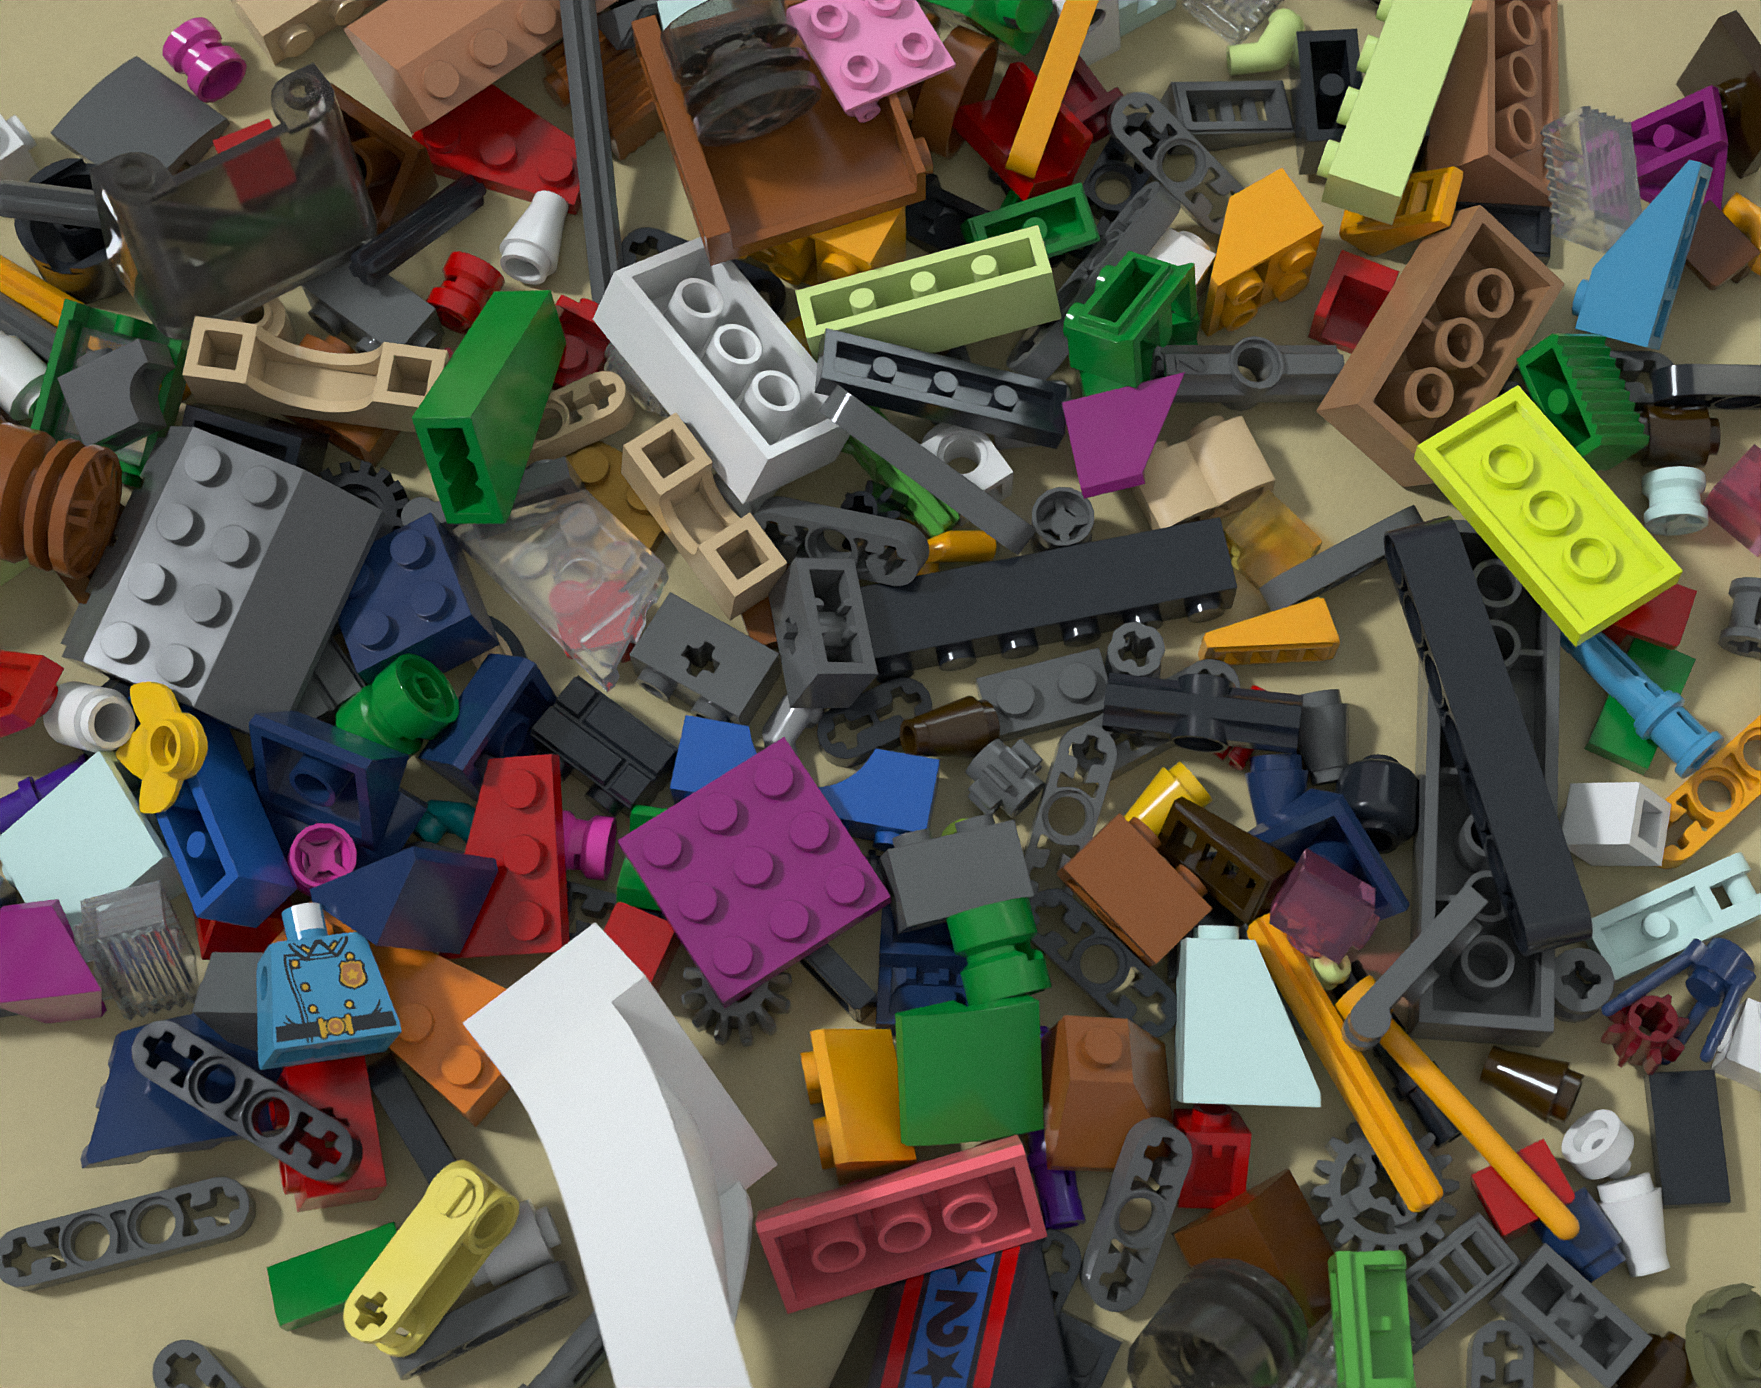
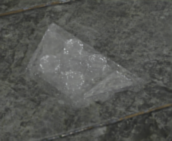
(573, 576)

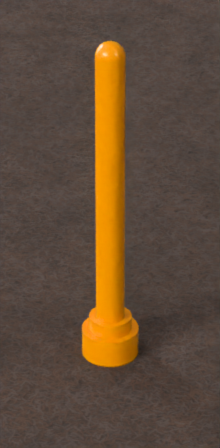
(1469, 1121)

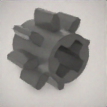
(1005, 777)

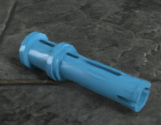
(1655, 712)

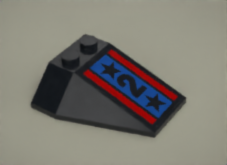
(962, 1328)

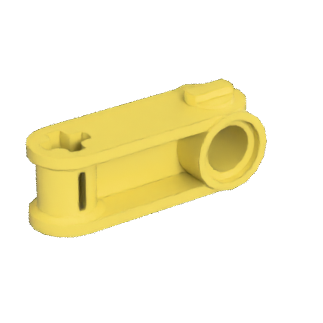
(431, 1259)

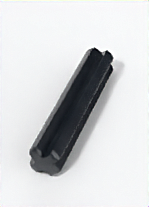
(417, 229)

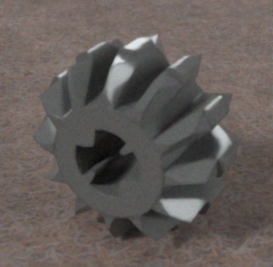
(737, 1015)

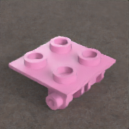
(870, 48)

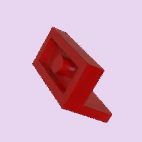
(993, 126)

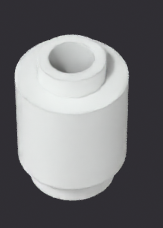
(20, 377)
(90, 717)
(523, 1249)

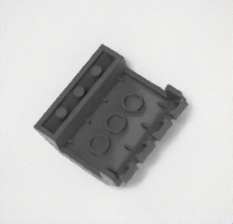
(223, 578)

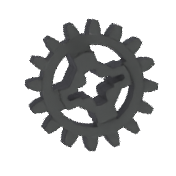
(1396, 1218)

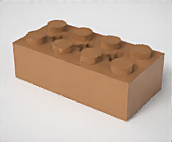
(1440, 341)

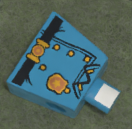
(320, 995)

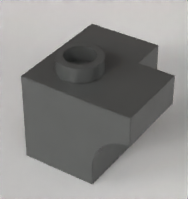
(117, 393)

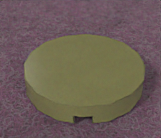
(1725, 1338)

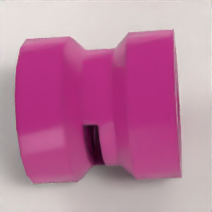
(198, 52)
(589, 844)
(327, 849)

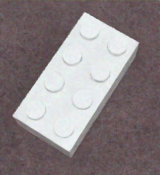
(723, 366)

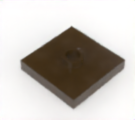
(1732, 63)

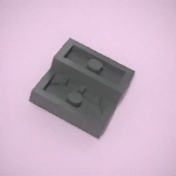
(143, 113)

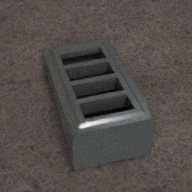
(1192, 100)
(1493, 1249)

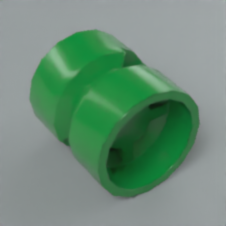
(402, 705)
(999, 951)

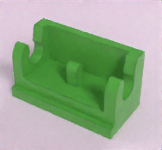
(1371, 1319)

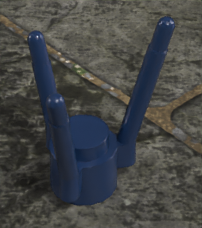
(1715, 976)

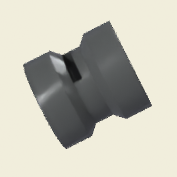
(1062, 512)

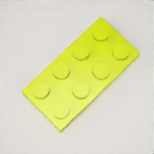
(1547, 515)

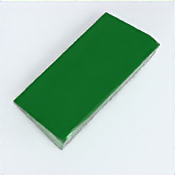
(1060, 214)
(323, 1279)

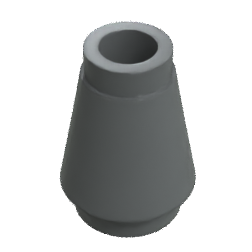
(1324, 735)

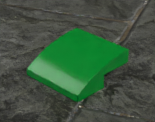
(969, 1071)

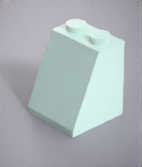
(88, 840)
(1233, 1027)

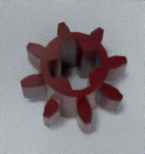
(1638, 1048)

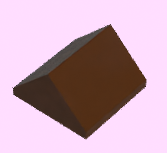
(391, 162)
(1270, 1230)

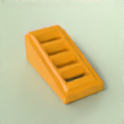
(1411, 219)
(1281, 636)

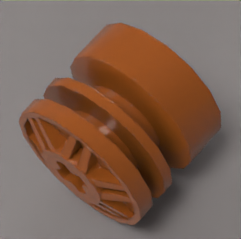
(939, 97)
(56, 500)

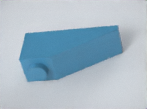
(1640, 274)

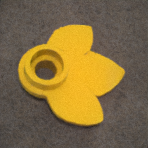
(163, 747)

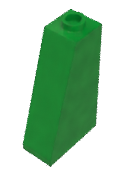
(489, 406)

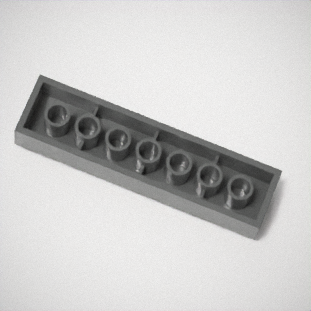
(1490, 988)

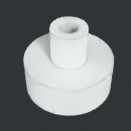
(1599, 1145)

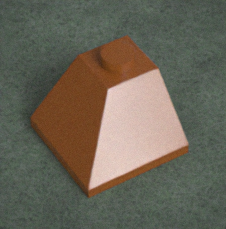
(1096, 1087)

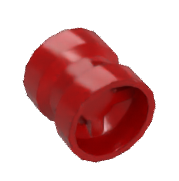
(465, 291)

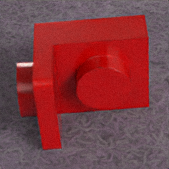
(584, 341)
(1219, 1154)

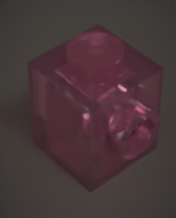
(1737, 501)
(1324, 909)

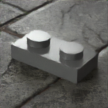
(1046, 694)

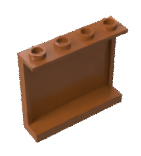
(792, 180)

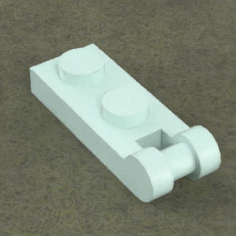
(1670, 917)

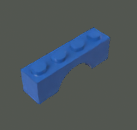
(878, 802)

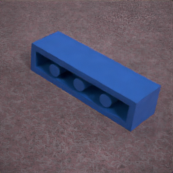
(224, 837)

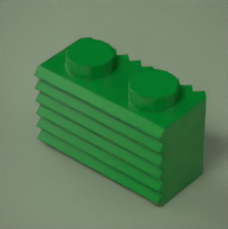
(1584, 397)

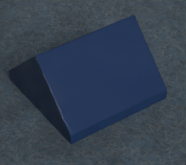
(492, 721)
(325, 774)
(1331, 830)
(412, 898)

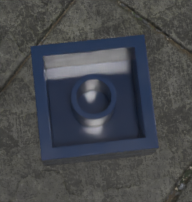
(417, 601)

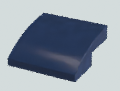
(915, 970)

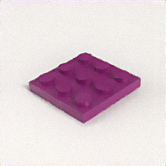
(754, 872)

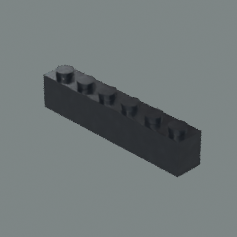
(1049, 598)

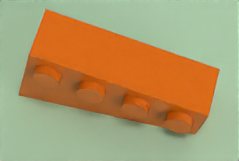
(432, 1004)

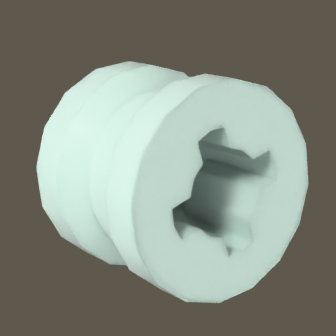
(1674, 501)

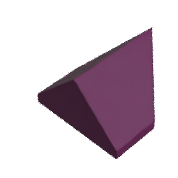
(1680, 133)
(1117, 432)
(42, 966)

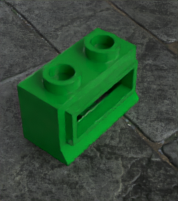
(1126, 306)

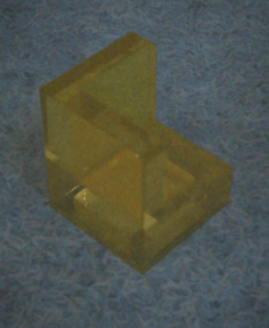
(1269, 540)

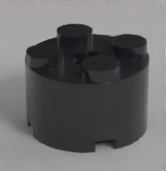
(69, 255)

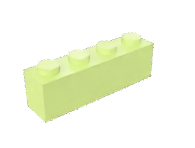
(1393, 105)
(940, 297)

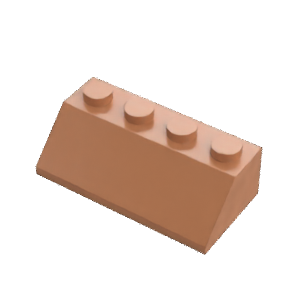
(446, 51)
(1498, 102)

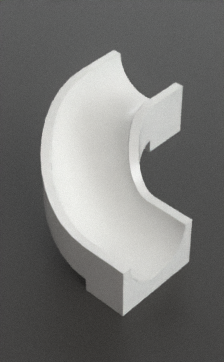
(642, 1156)

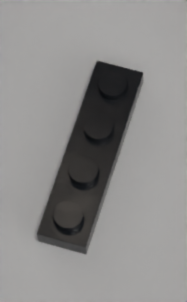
(942, 388)

